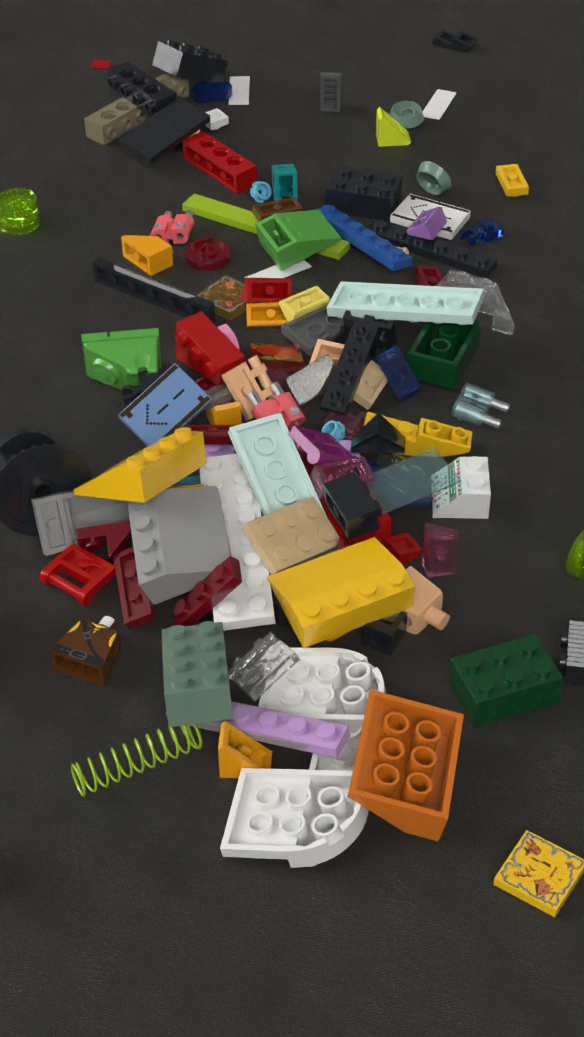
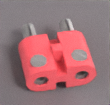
(175, 229)
(283, 403)

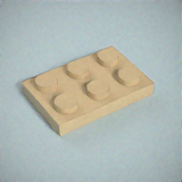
(292, 535)

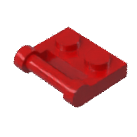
(81, 566)

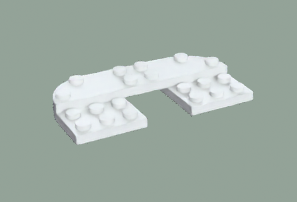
(304, 811)

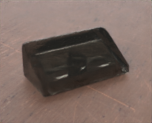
(311, 380)

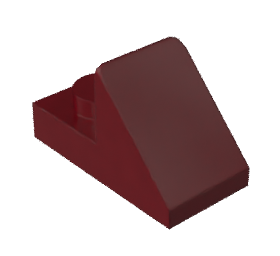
(114, 535)

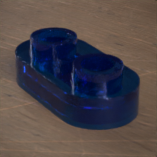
(212, 91)

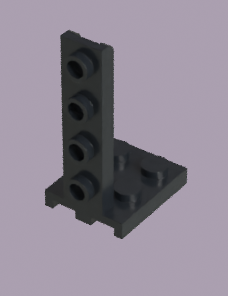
(364, 339)

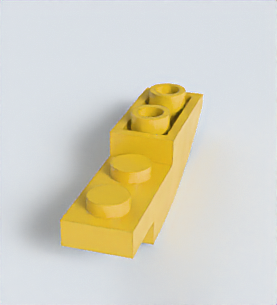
(430, 434)

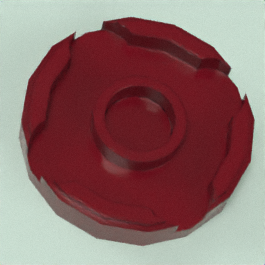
(207, 254)

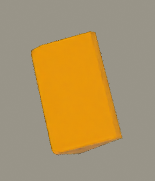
(264, 314)

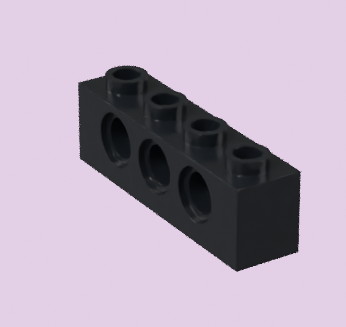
(139, 88)

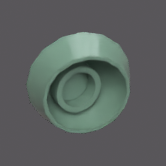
(407, 114)
(433, 178)

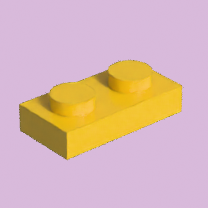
(512, 180)

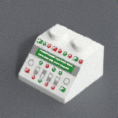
(470, 496)

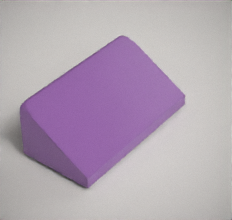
(428, 224)

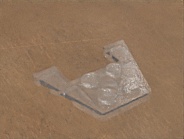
(493, 301)

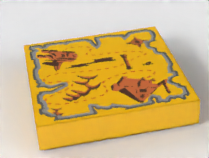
(540, 873)

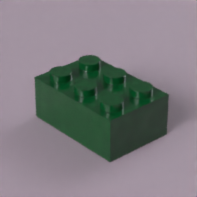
(443, 352)
(505, 680)

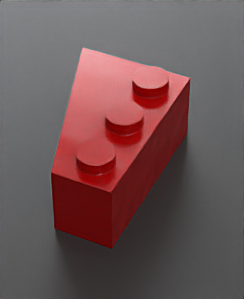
(205, 348)

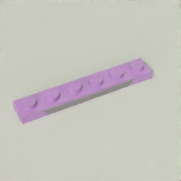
(286, 729)

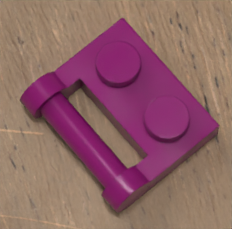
(318, 445)

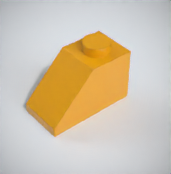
(147, 253)

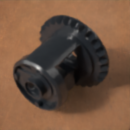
(29, 462)

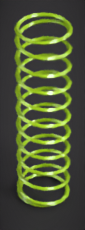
(83, 781)

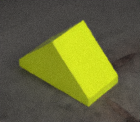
(389, 131)

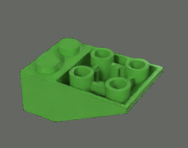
(295, 236)

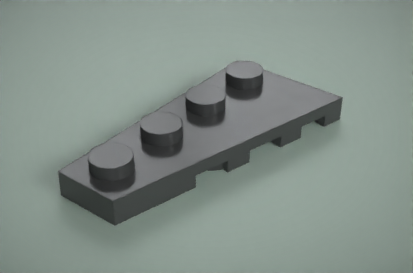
(313, 326)

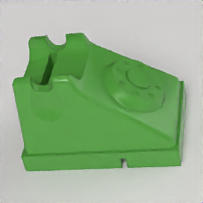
(121, 356)

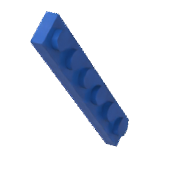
(366, 239)

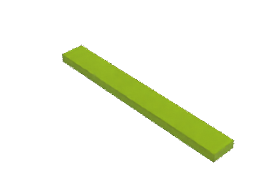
(244, 220)

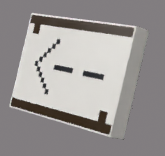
(414, 205)

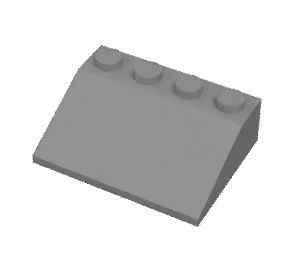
(177, 540)

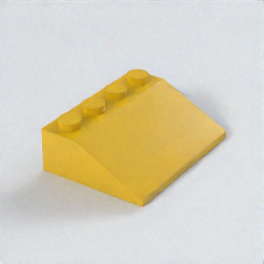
(150, 469)
(342, 591)

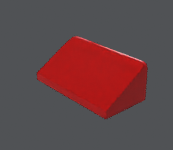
(266, 289)

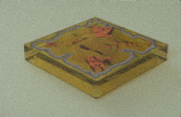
(226, 296)

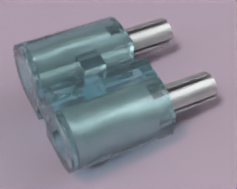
(475, 404)

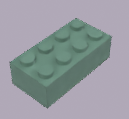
(196, 674)

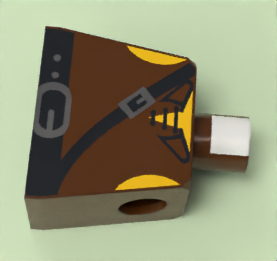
(88, 650)

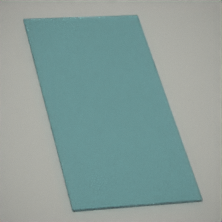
(411, 480)

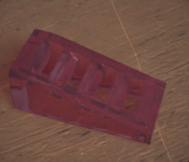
(325, 472)

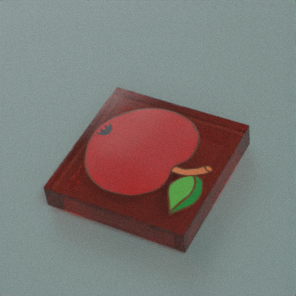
(278, 356)

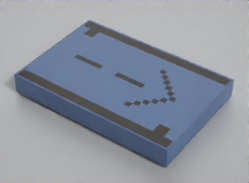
(165, 406)

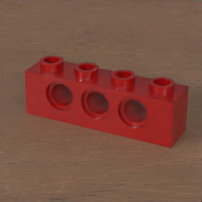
(220, 162)

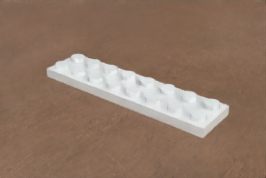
(252, 600)

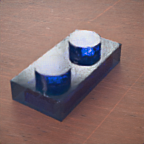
(398, 373)

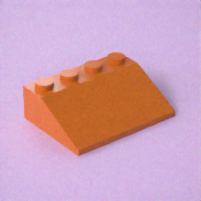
(407, 763)

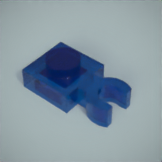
(484, 230)

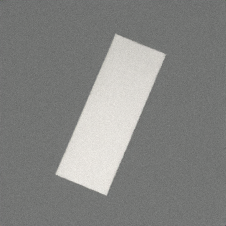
(240, 90)
(438, 104)
(275, 272)

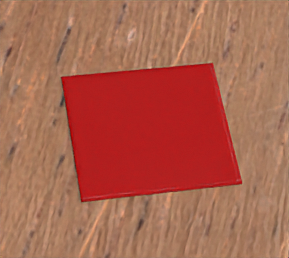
(101, 64)

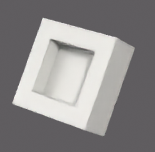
(217, 119)

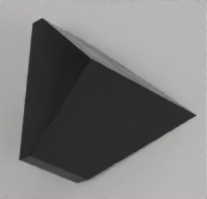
(378, 437)

